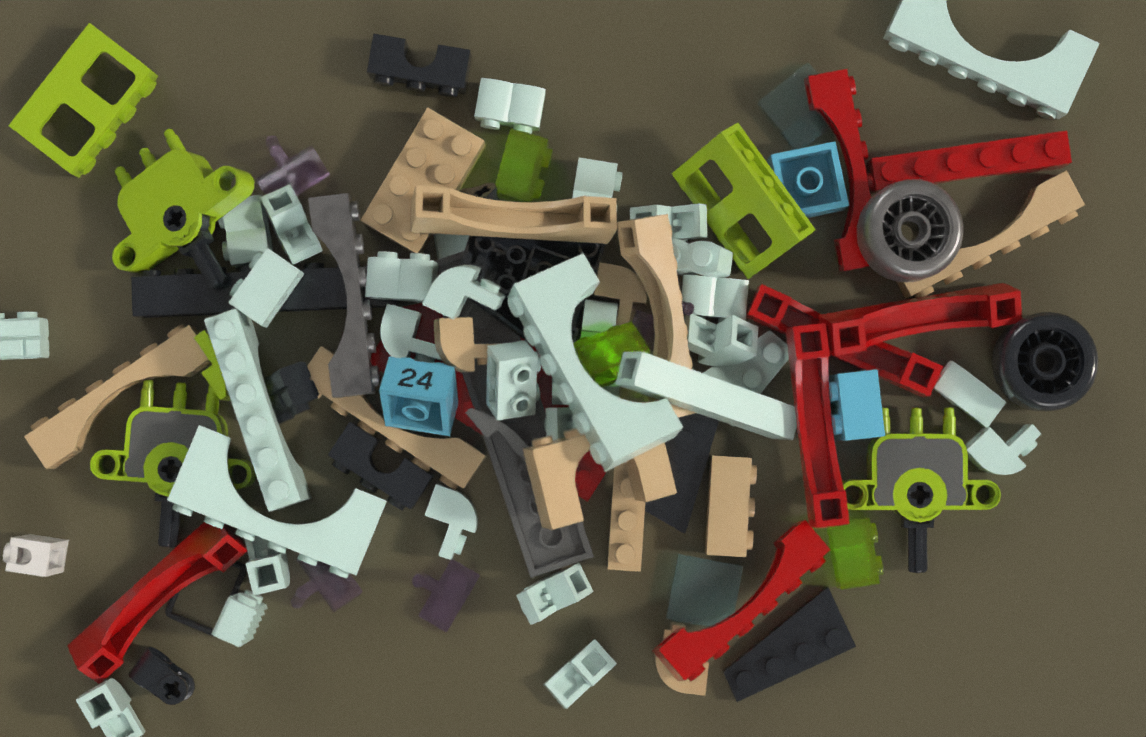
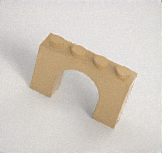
(553, 471)

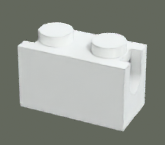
(35, 555)

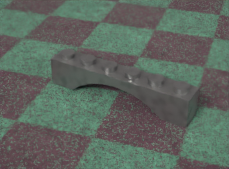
(351, 366)

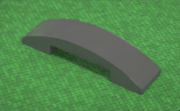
(489, 425)

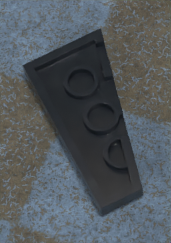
(687, 459)
(801, 642)

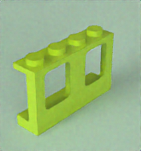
(66, 87)
(754, 192)

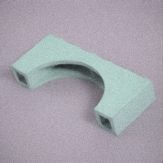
(1041, 83)
(238, 358)
(611, 424)
(208, 489)

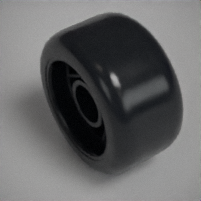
(1070, 359)

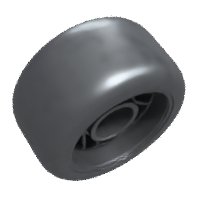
(934, 224)

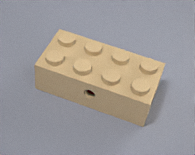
(434, 155)

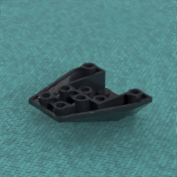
(514, 259)

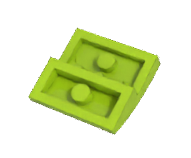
(213, 373)

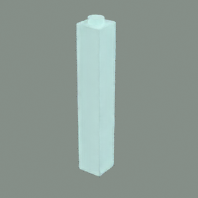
(706, 395)

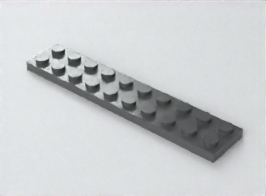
(541, 547)

